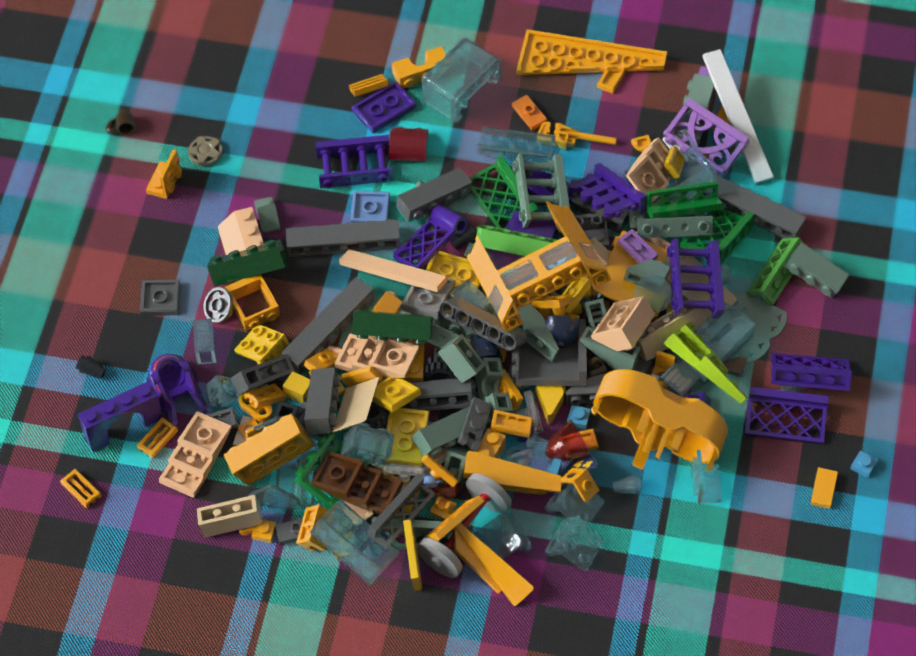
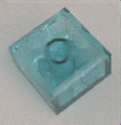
(367, 444)

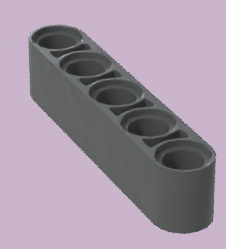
(481, 323)

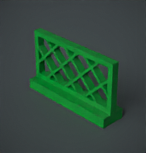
(509, 179)
(731, 239)

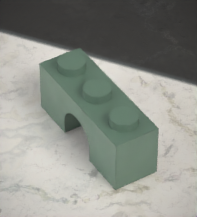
(488, 386)

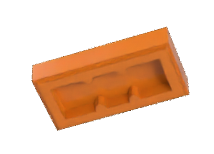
(529, 112)

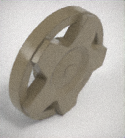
(205, 149)

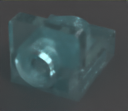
(537, 447)

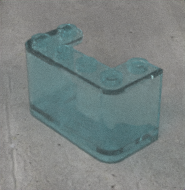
(459, 77)

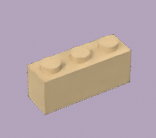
(229, 516)

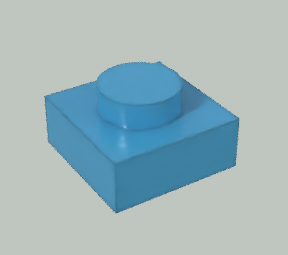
(579, 416)
(864, 464)
(556, 467)

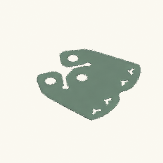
(764, 317)

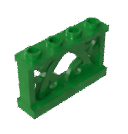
(302, 471)

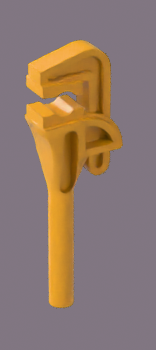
(566, 136)

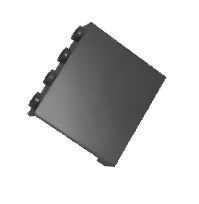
(566, 369)

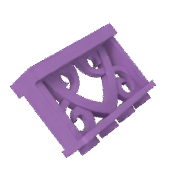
(721, 127)

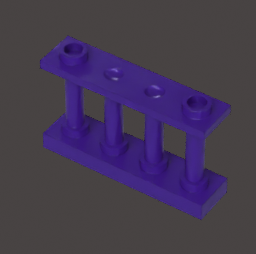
(354, 146)
(712, 270)

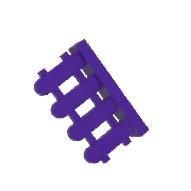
(617, 189)

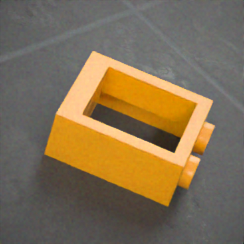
(247, 286)

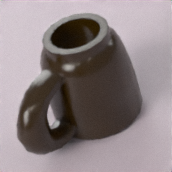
(124, 122)
(595, 367)

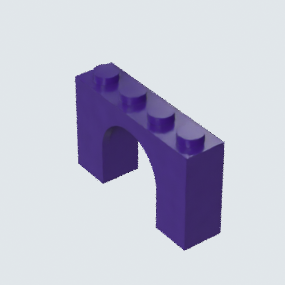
(538, 227)
(99, 418)

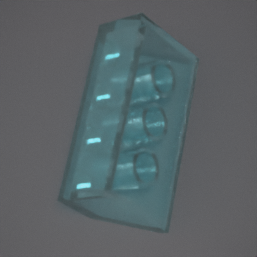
(510, 143)
(347, 538)

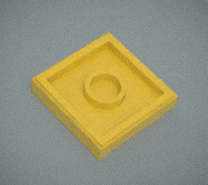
(395, 393)

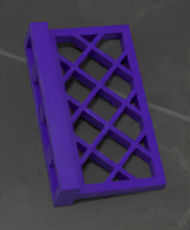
(831, 374)
(791, 400)

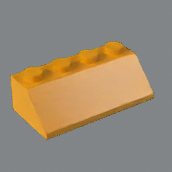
(268, 450)

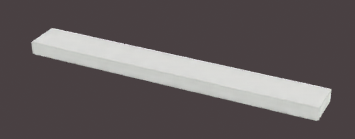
(737, 115)

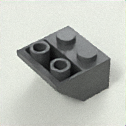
(594, 226)

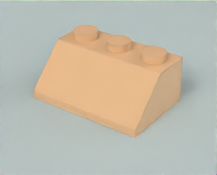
(240, 231)
(624, 324)

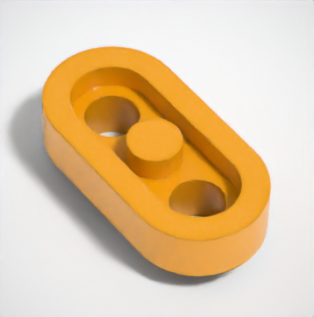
(253, 412)

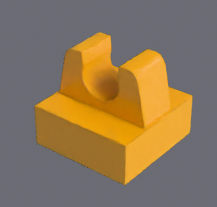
(442, 508)

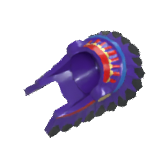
(172, 379)

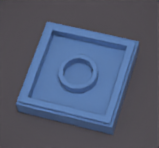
(369, 206)

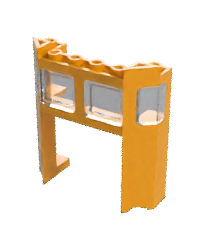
(539, 271)

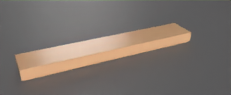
(393, 270)

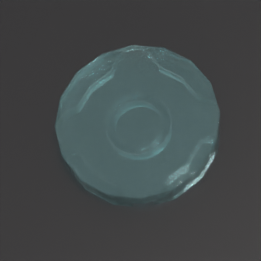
(656, 290)

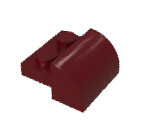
(408, 144)

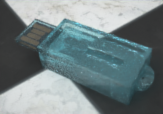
(721, 335)

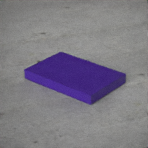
(384, 107)

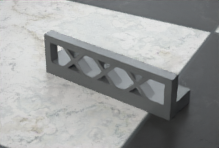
(397, 505)

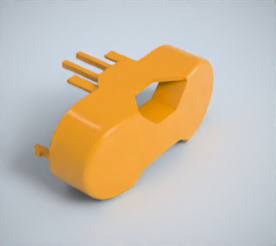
(660, 417)

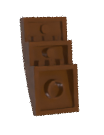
(356, 483)

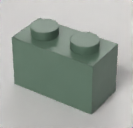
(461, 358)

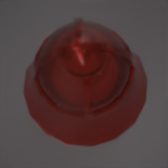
(567, 444)

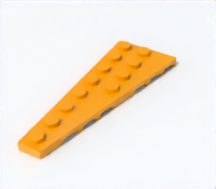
(567, 54)

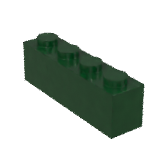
(247, 263)
(392, 325)

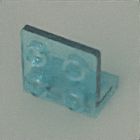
(706, 484)
(571, 504)
(504, 535)
(575, 543)

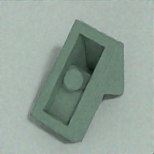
(267, 215)

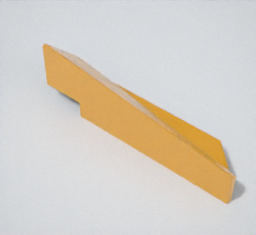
(511, 475)
(490, 566)

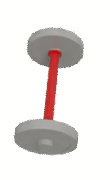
(440, 556)

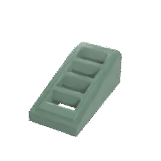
(588, 306)

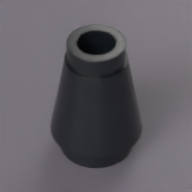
(464, 239)
(90, 367)

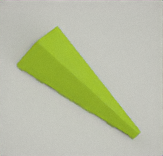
(701, 357)

